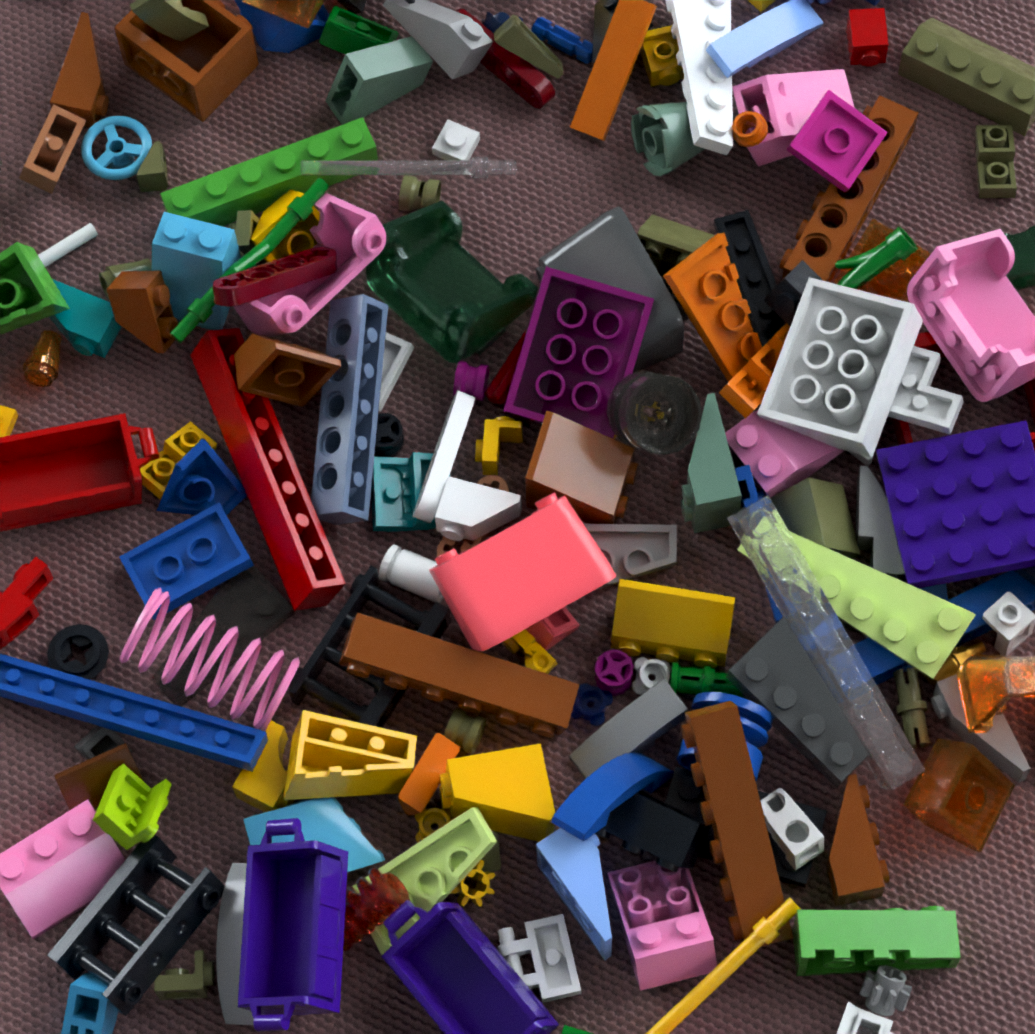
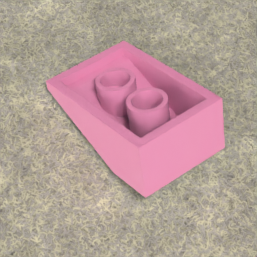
(776, 453)

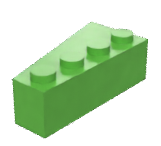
(26, 289)
(866, 939)

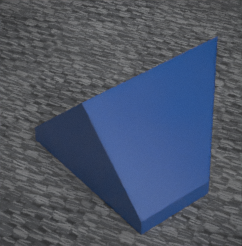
(201, 482)

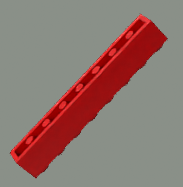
(268, 475)

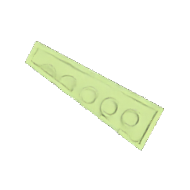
(885, 609)

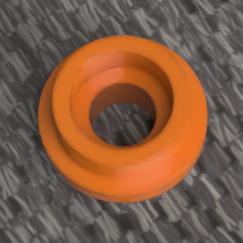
(748, 120)

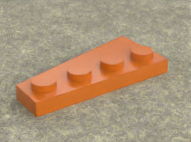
(713, 302)

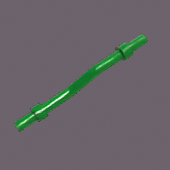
(298, 211)

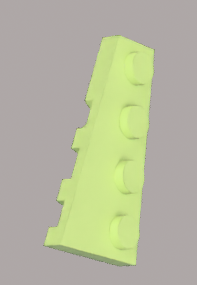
(437, 866)

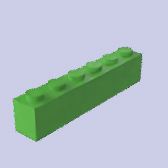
(266, 178)

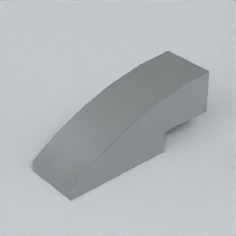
(874, 525)
(631, 729)

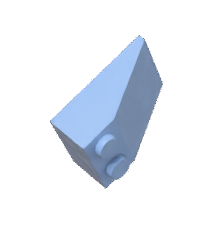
(577, 877)

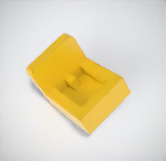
(496, 431)

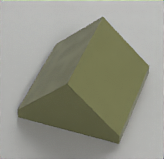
(819, 514)

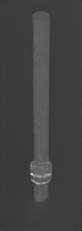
(476, 167)

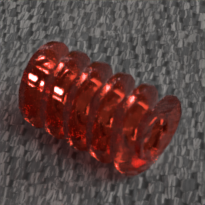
(371, 905)

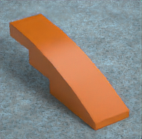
(749, 385)

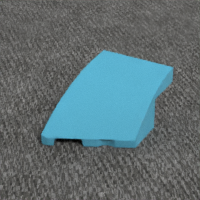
(321, 821)

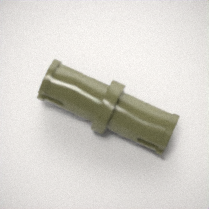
(911, 707)

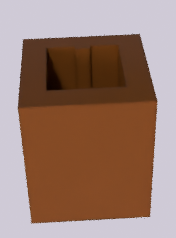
(143, 307)

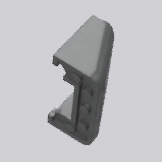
(614, 255)

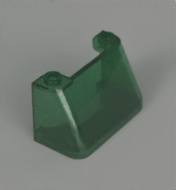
(442, 286)

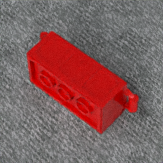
(71, 471)

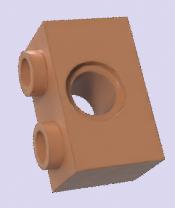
(52, 149)

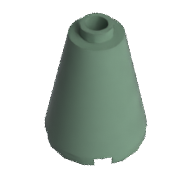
(664, 136)

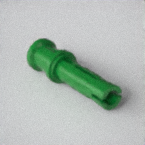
(697, 680)

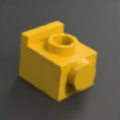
(660, 58)

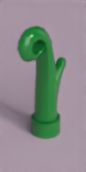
(874, 261)

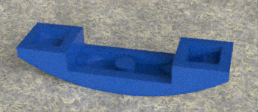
(607, 788)

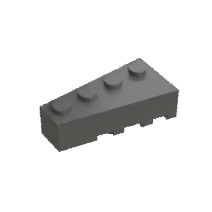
(803, 708)

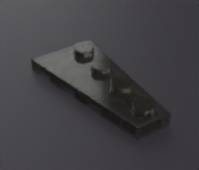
(242, 602)

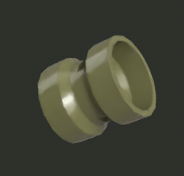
(418, 194)

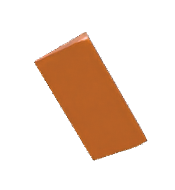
(426, 775)

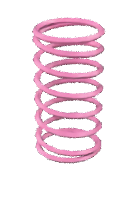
(216, 693)

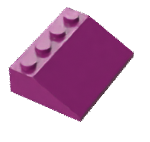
(576, 350)

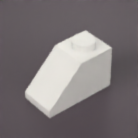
(474, 509)

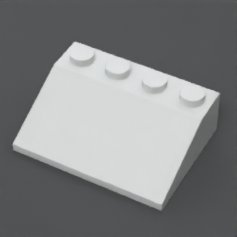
(841, 365)

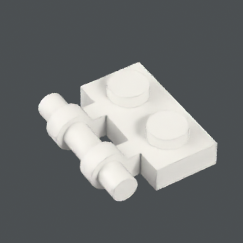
(551, 957)

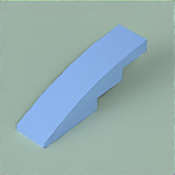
(764, 36)

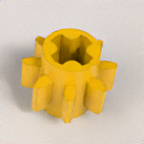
(482, 886)

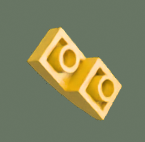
(158, 472)

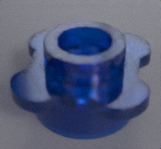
(601, 699)

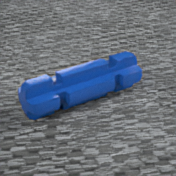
(563, 40)

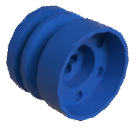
(755, 723)

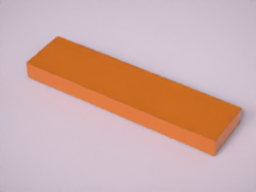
(613, 67)

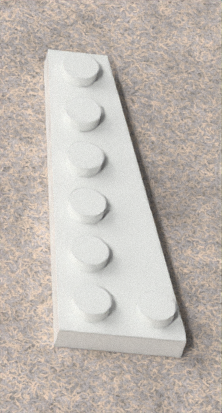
(704, 84)

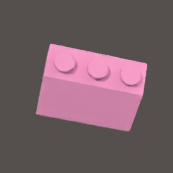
(58, 869)

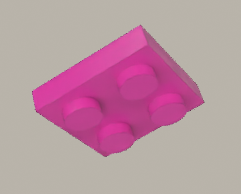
(836, 141)

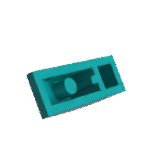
(88, 322)

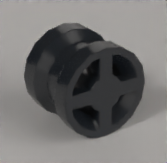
(388, 427)

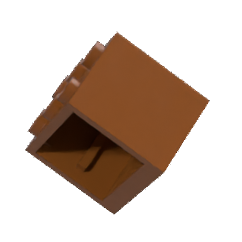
(199, 69)

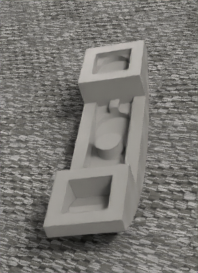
(229, 946)

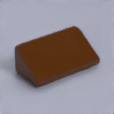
(91, 777)

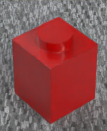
(867, 36)

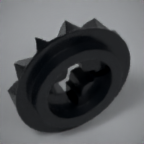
(84, 638)

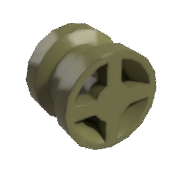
(465, 730)

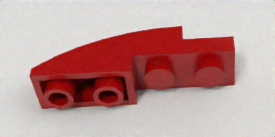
(17, 603)

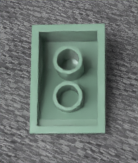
(712, 483)

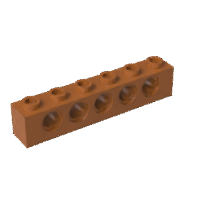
(851, 213)

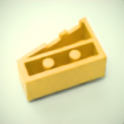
(346, 758)

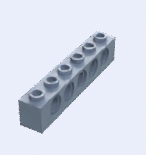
(349, 410)

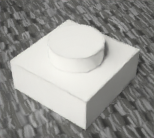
(455, 142)

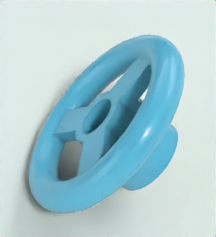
(120, 163)

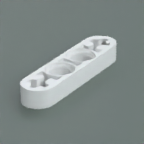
(443, 456)

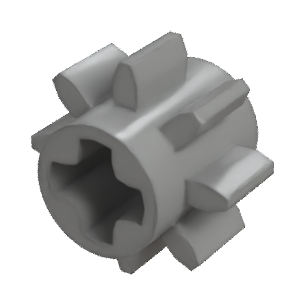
(885, 990)

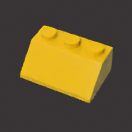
(672, 623)

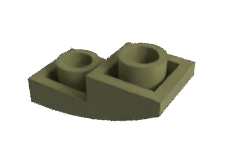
(170, 18)
(995, 161)

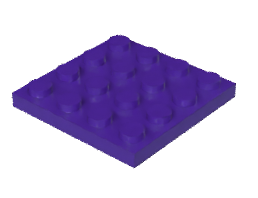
(962, 503)

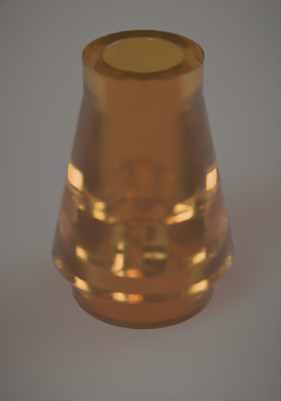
(43, 362)

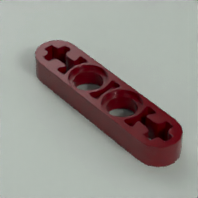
(516, 72)
(274, 276)

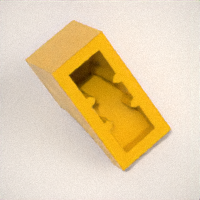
(266, 784)

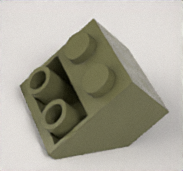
(669, 241)

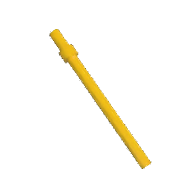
(764, 932)

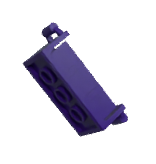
(292, 927)
(461, 974)

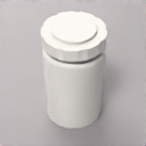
(410, 573)

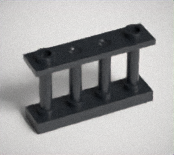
(386, 698)
(113, 905)

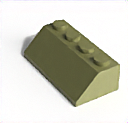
(971, 74)

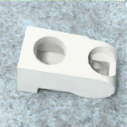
(791, 829)

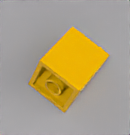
(507, 789)

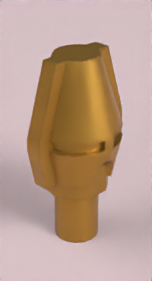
(956, 659)

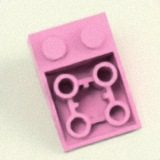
(786, 104)
(662, 924)

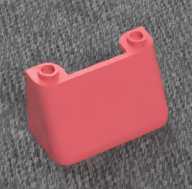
(521, 574)

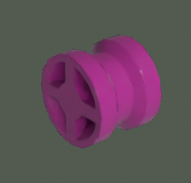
(471, 380)
(612, 664)

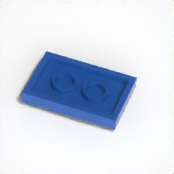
(188, 558)

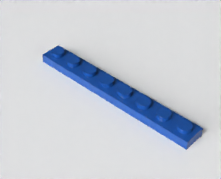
(131, 713)

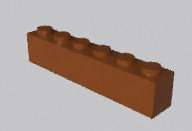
(459, 675)
(735, 816)

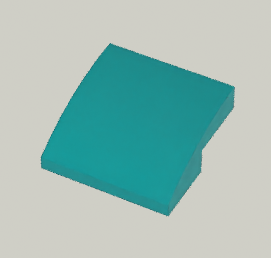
(396, 492)

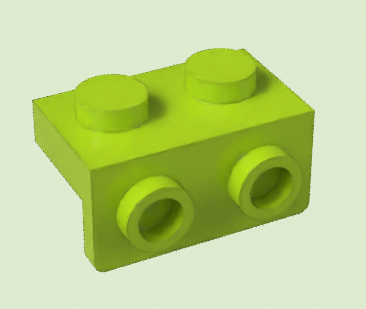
(131, 807)

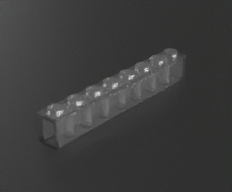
(825, 641)

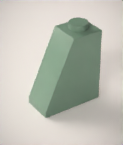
(377, 77)

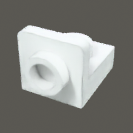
(1011, 622)

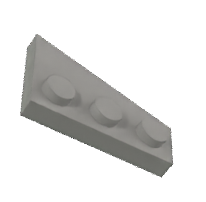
(635, 548)

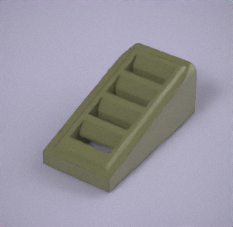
(521, 41)

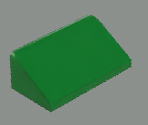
(351, 32)

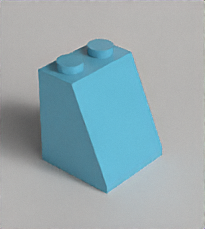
(191, 259)

